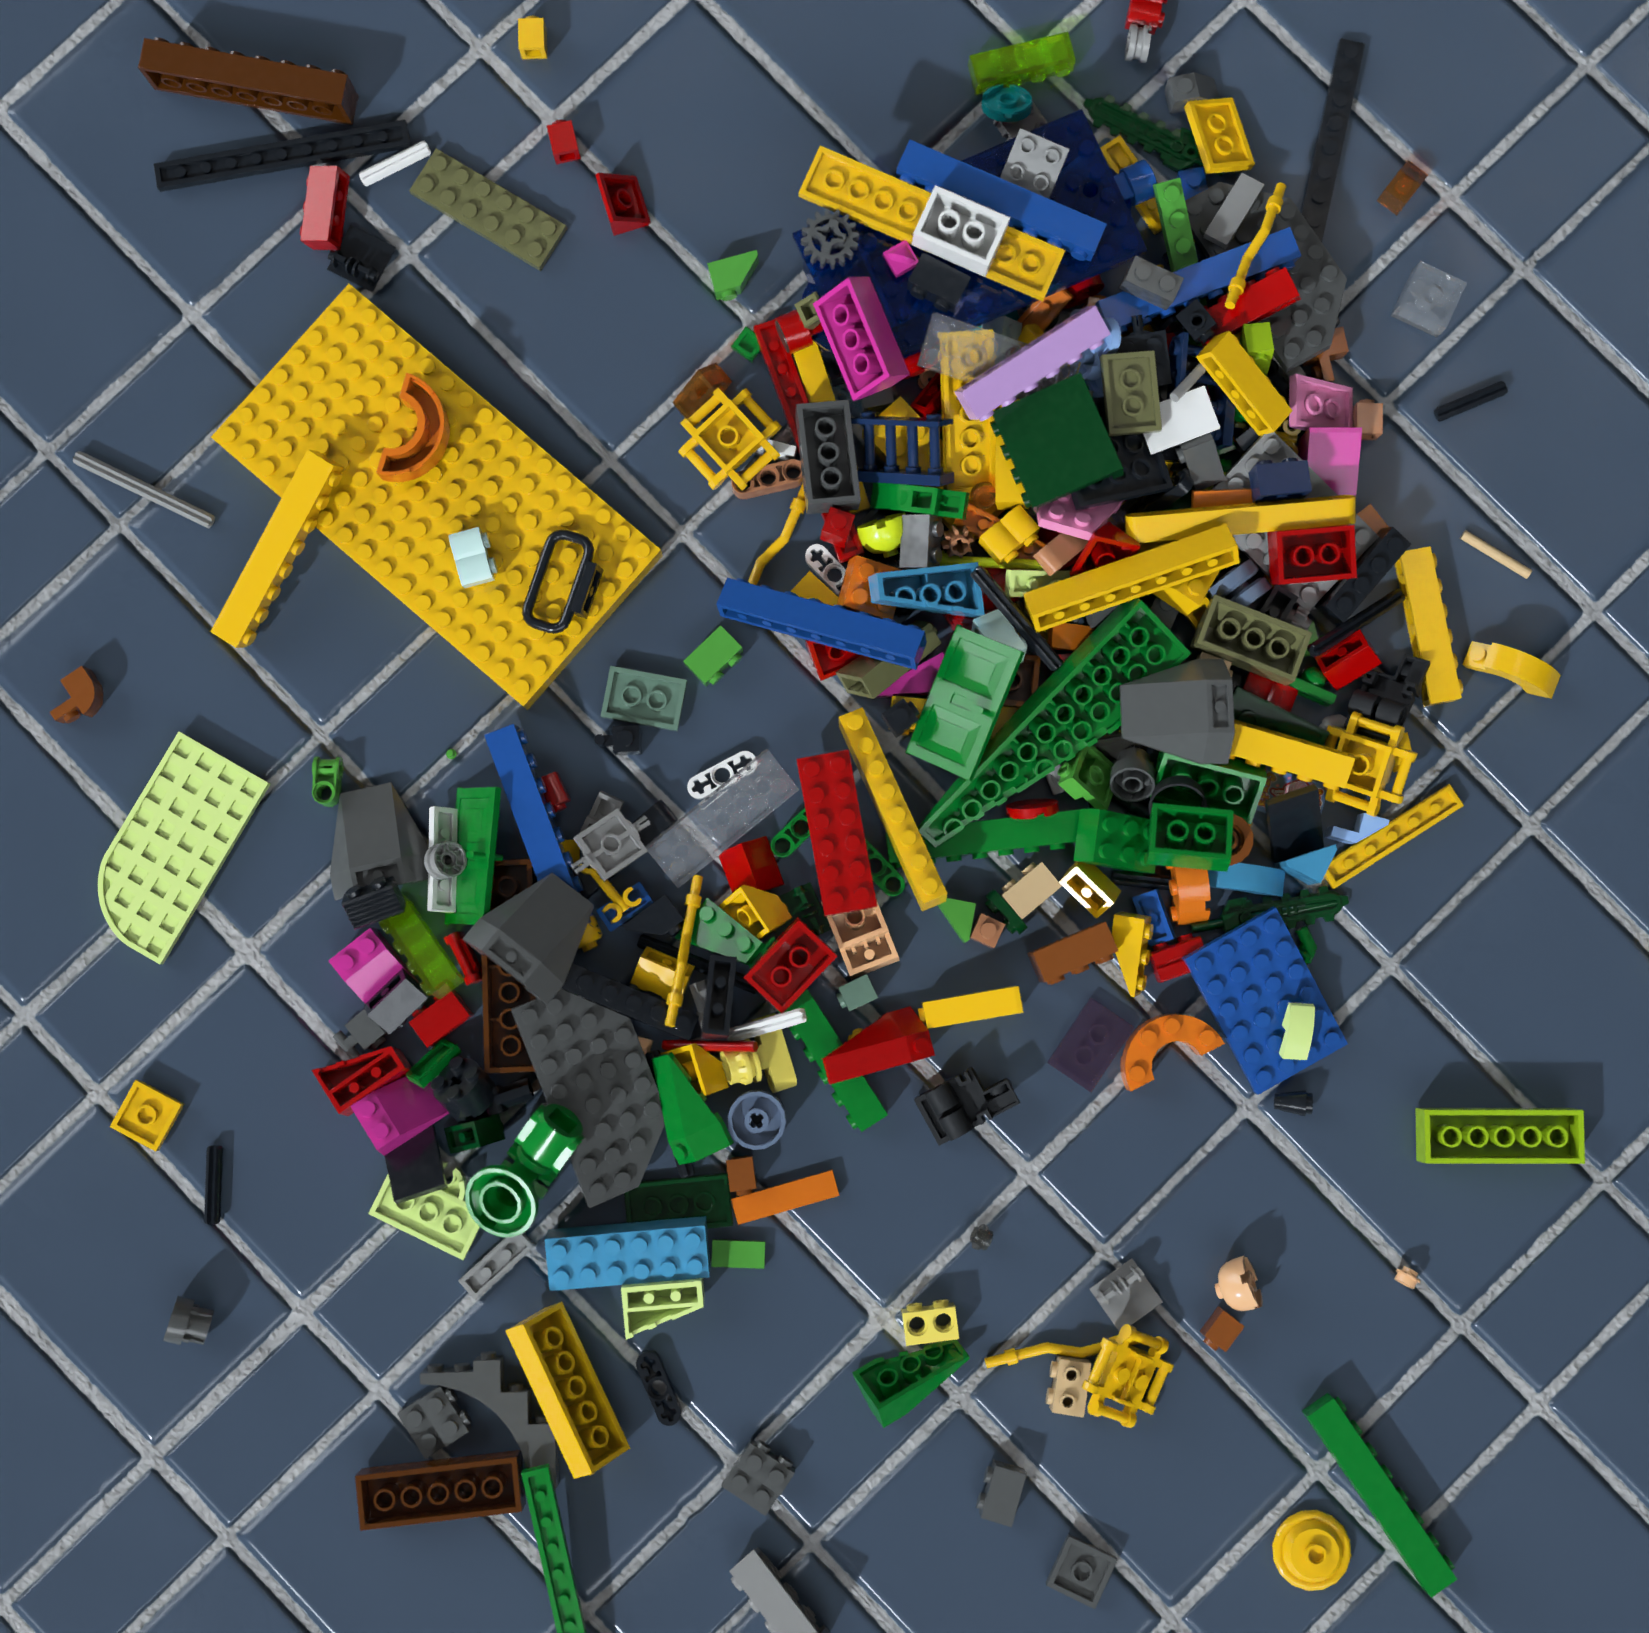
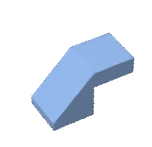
(1364, 827)

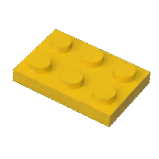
(1219, 135)

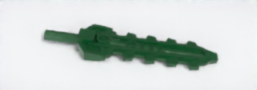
(1176, 148)
(1301, 908)

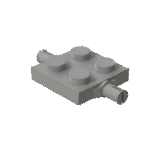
(610, 844)

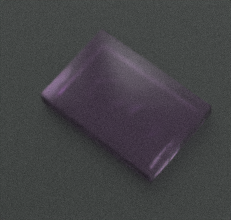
(1090, 1044)

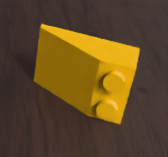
(1186, 595)

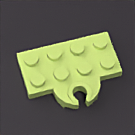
(434, 1218)

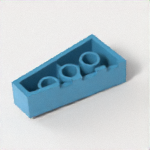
(930, 589)

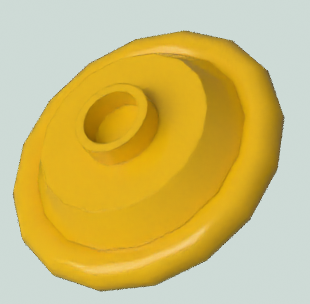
(1311, 1550)

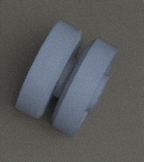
(1235, 585)
(751, 1134)

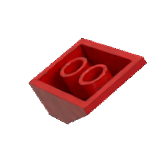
(790, 965)

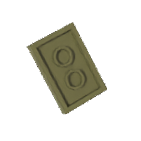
(1130, 393)

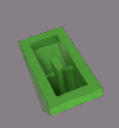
(960, 916)

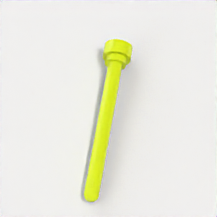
(988, 562)

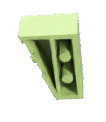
(656, 1302)

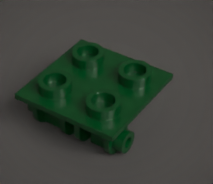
(804, 904)

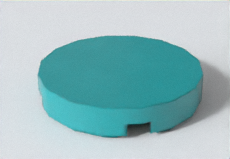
(1006, 103)

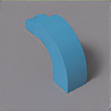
(1250, 879)

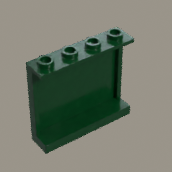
(1056, 442)

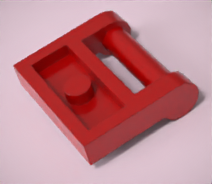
(465, 957)

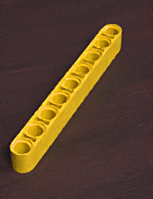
(1242, 518)

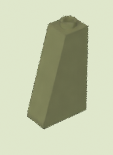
(872, 676)

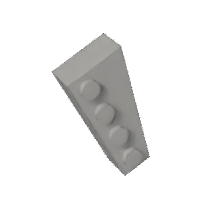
(773, 1599)

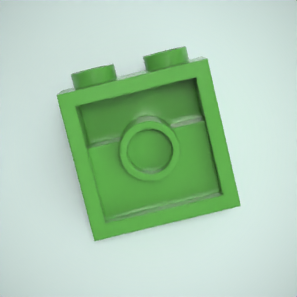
(1088, 777)

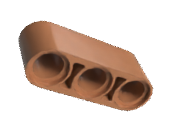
(781, 483)
(1059, 552)

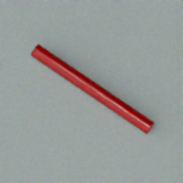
(710, 1045)

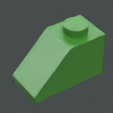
(732, 274)

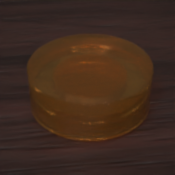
(983, 495)

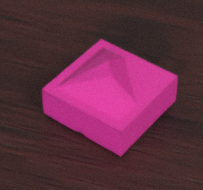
(900, 258)

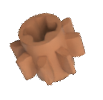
(957, 534)

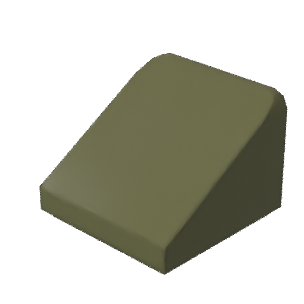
(807, 311)

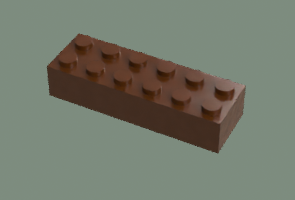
(440, 1490)

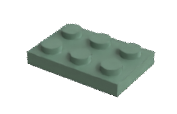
(644, 698)

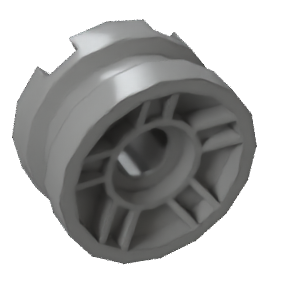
(1138, 43)
(454, 862)

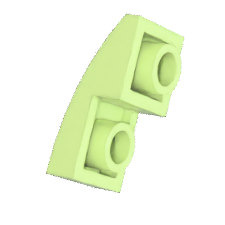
(1299, 1031)

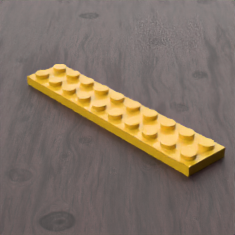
(897, 207)

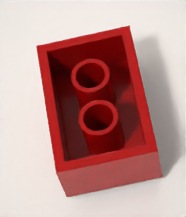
(1312, 554)

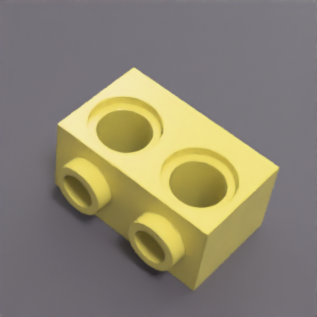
(930, 1330)

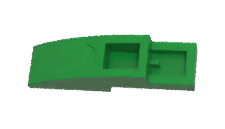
(919, 500)

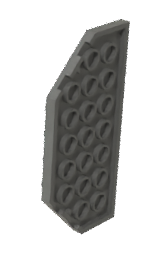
(1308, 324)
(600, 1073)

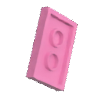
(1319, 403)

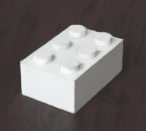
(960, 231)

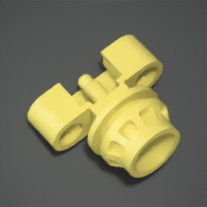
(770, 1056)

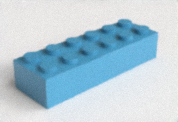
(627, 1253)

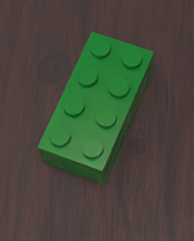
(1225, 786)

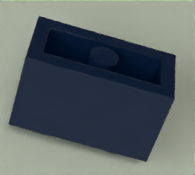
(1280, 480)

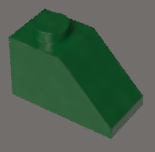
(474, 1133)

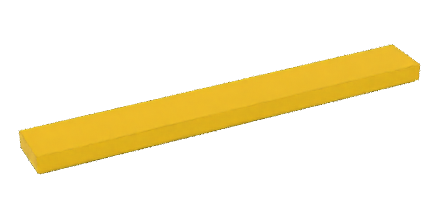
(820, 390)

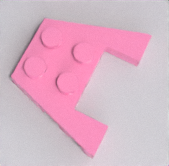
(1064, 518)

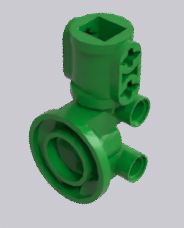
(505, 1197)

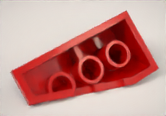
(887, 1043)

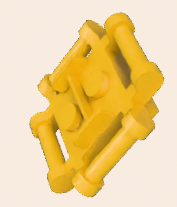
(729, 438)
(1372, 763)
(1125, 1373)

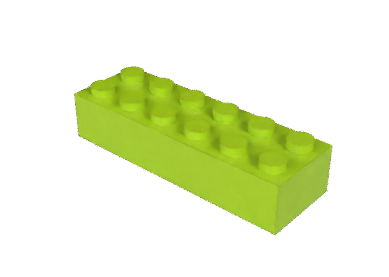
(1500, 1136)

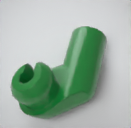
(1307, 946)

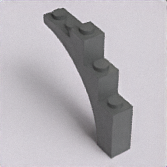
(510, 1403)

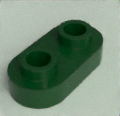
(997, 904)

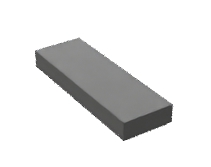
(1233, 211)
(496, 1264)

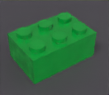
(1190, 837)
(1113, 840)

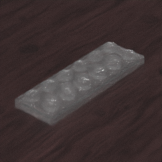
(968, 351)
(722, 818)

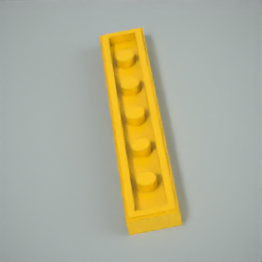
(1392, 836)

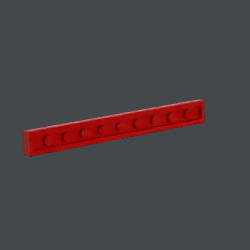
(790, 393)

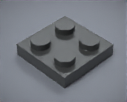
(1081, 1571)

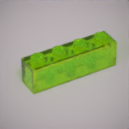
(1022, 62)
(423, 951)

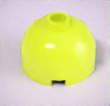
(882, 535)

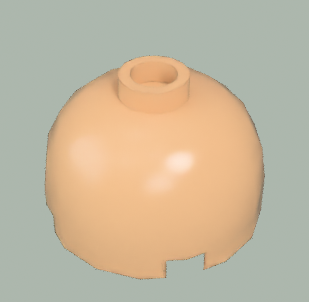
(1238, 1285)

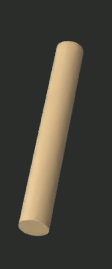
(1496, 554)

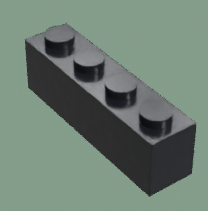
(1371, 566)

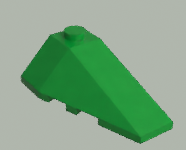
(688, 1121)
(902, 1382)

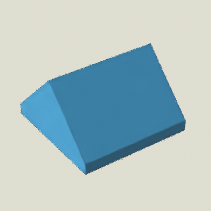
(1309, 867)

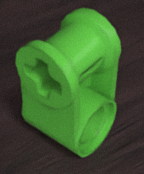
(327, 774)

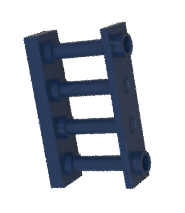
(1222, 406)
(891, 472)

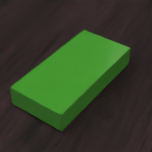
(738, 1253)

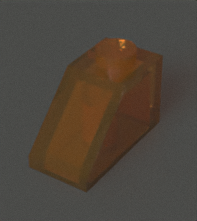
(1402, 187)
(700, 389)

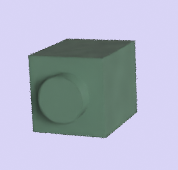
(856, 993)

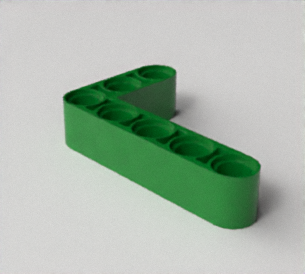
(797, 840)

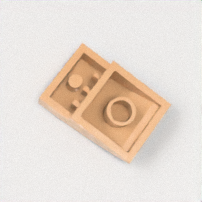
(863, 940)

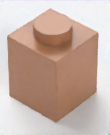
(1369, 417)
(986, 930)

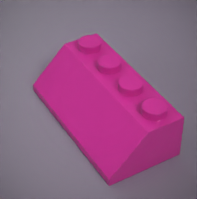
(861, 337)

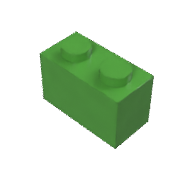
(714, 656)

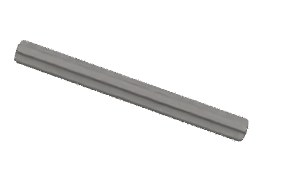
(143, 489)

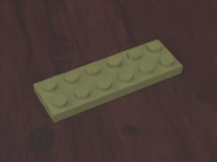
(488, 209)

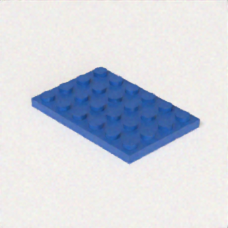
(1248, 985)

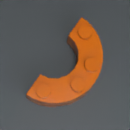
(429, 440)
(1189, 892)
(1155, 1033)

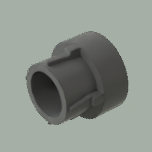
(1133, 775)
(188, 1322)

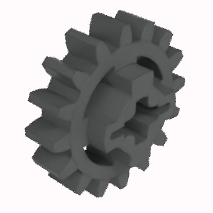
(821, 234)

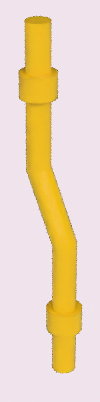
(1238, 282)
(797, 507)
(675, 999)
(1012, 1356)

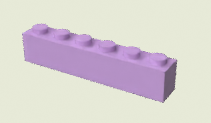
(1033, 362)

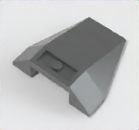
(1182, 711)
(375, 840)
(535, 935)

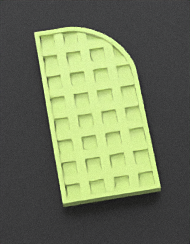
(174, 845)

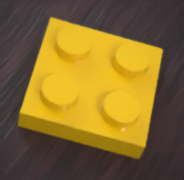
(147, 1115)

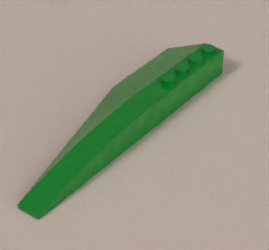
(1061, 716)

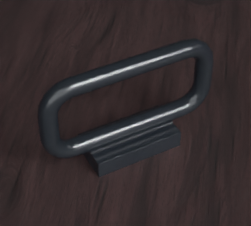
(582, 590)

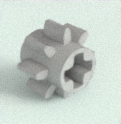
(1299, 618)

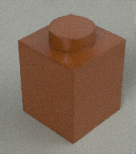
(741, 1174)
(1221, 1330)

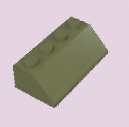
(1251, 640)

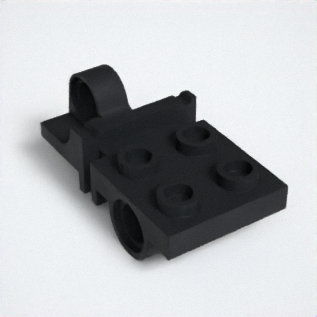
(1387, 696)
(961, 1105)

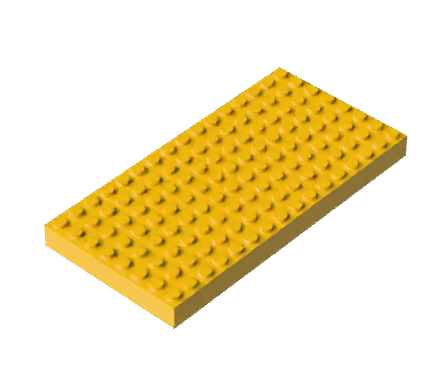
(342, 399)

